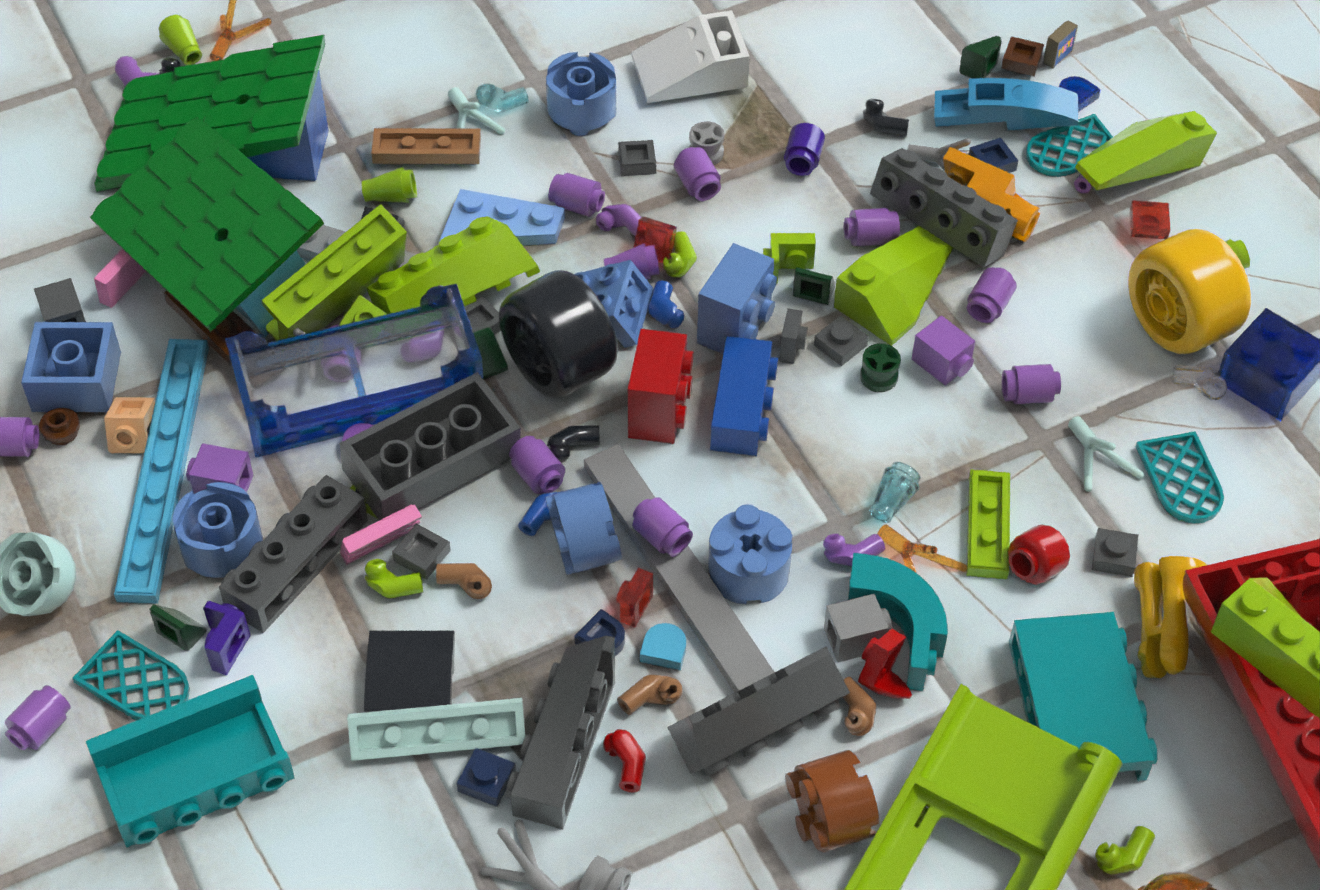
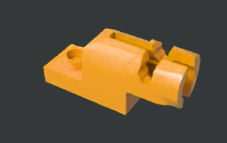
(995, 187)

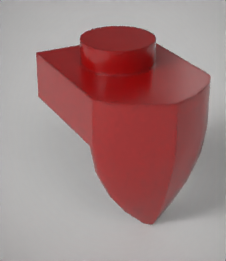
(880, 658)

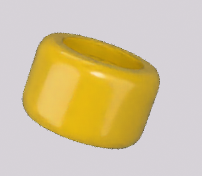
(1189, 291)

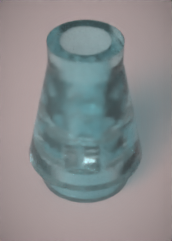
(895, 489)

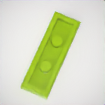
(988, 524)

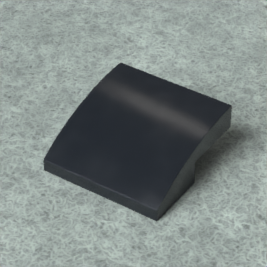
(408, 669)

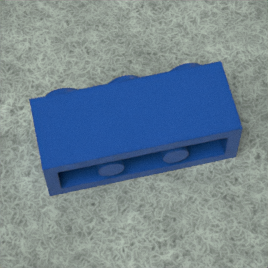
(743, 396)

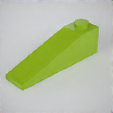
(1149, 150)
(892, 283)

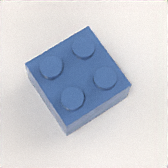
(736, 298)
(71, 366)

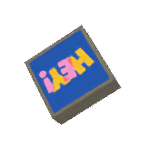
(1060, 43)

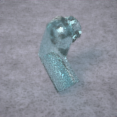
(500, 100)

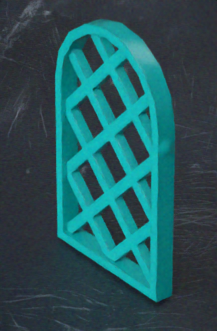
(1054, 132)
(1144, 446)
(80, 677)

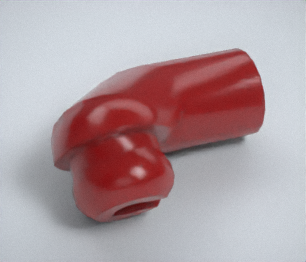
(624, 745)

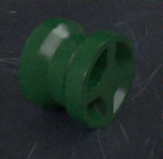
(876, 358)

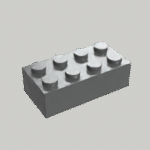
(430, 447)

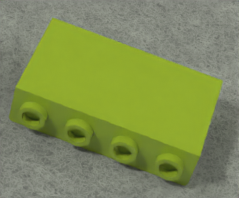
(336, 276)

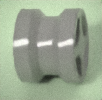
(710, 138)
(604, 877)

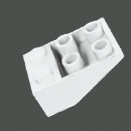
(694, 59)

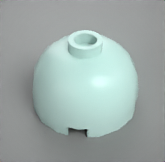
(34, 574)

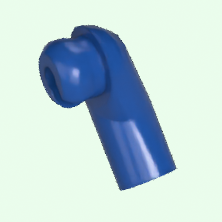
(662, 308)
(535, 515)

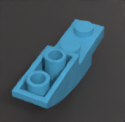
(1013, 101)

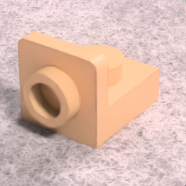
(128, 424)

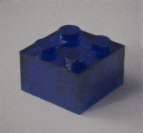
(1272, 364)

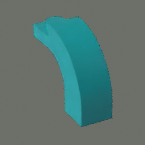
(910, 605)

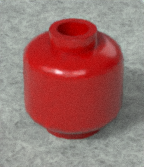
(1038, 554)

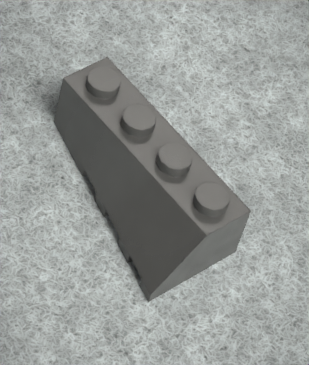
(758, 711)
(564, 733)

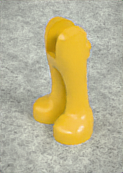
(1165, 638)

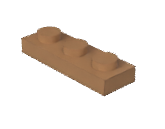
(426, 146)

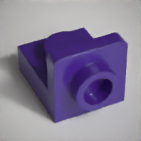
(227, 635)

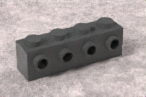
(943, 206)
(294, 552)

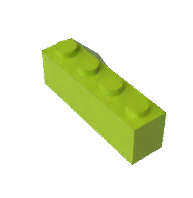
(475, 259)
(1273, 639)

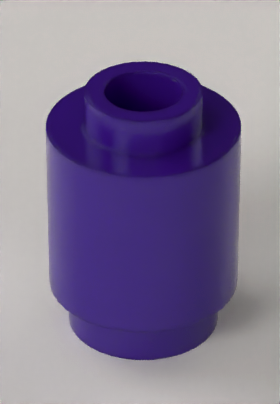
(804, 148)

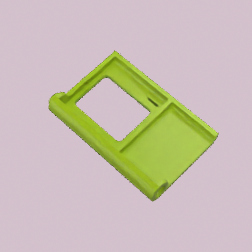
(999, 782)

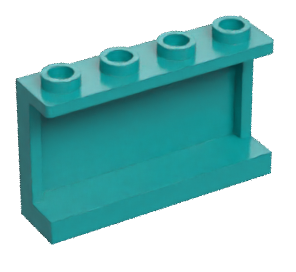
(1081, 685)
(189, 761)

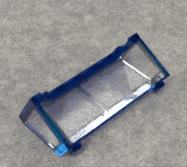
(351, 373)

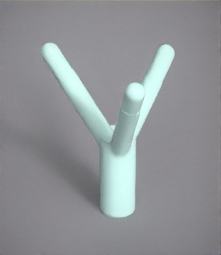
(468, 108)
(1092, 444)

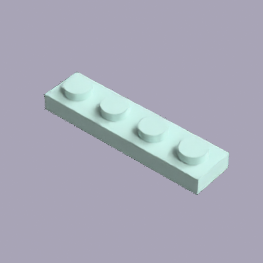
(436, 729)

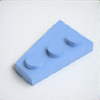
(529, 221)

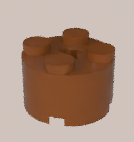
(833, 801)

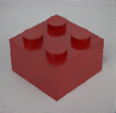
(659, 386)

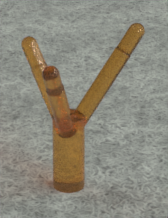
(227, 36)
(908, 549)

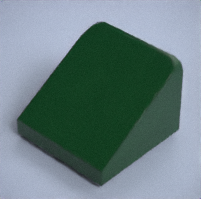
(980, 58)
(813, 286)
(492, 356)
(176, 626)

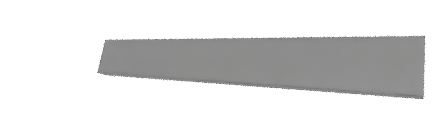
(682, 577)

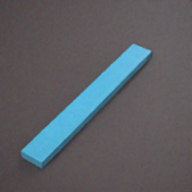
(162, 472)

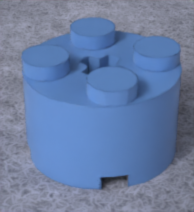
(581, 92)
(216, 528)
(584, 528)
(750, 555)

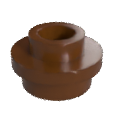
(59, 426)

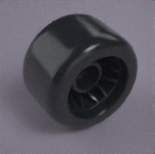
(558, 333)

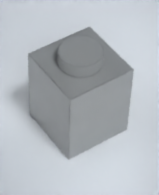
(853, 625)

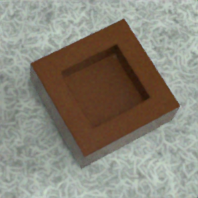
(1022, 56)

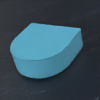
(664, 646)

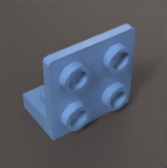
(624, 296)

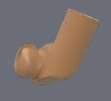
(467, 576)
(650, 689)
(861, 709)

